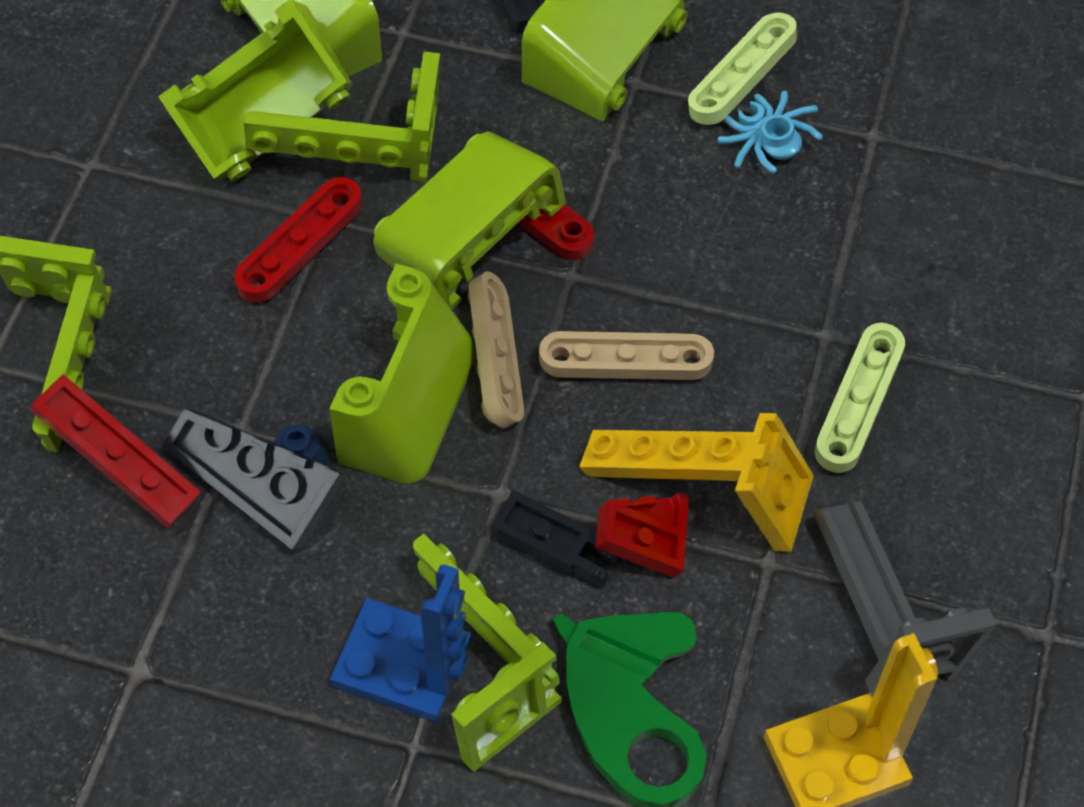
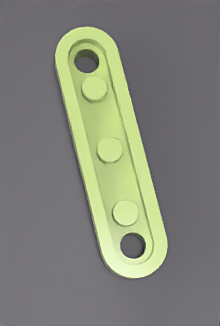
(742, 68)
(859, 397)

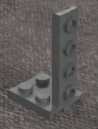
(883, 603)

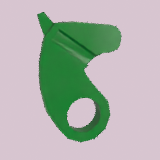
(612, 710)

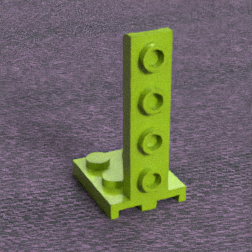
(357, 141)
(71, 278)
(520, 690)

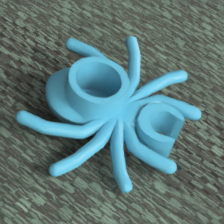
(769, 131)

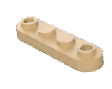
(495, 350)
(626, 355)

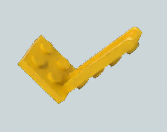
(764, 462)
(857, 745)

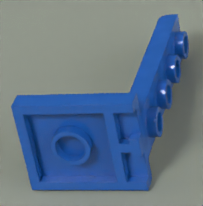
(406, 656)

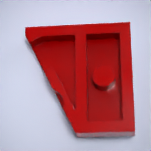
(646, 531)

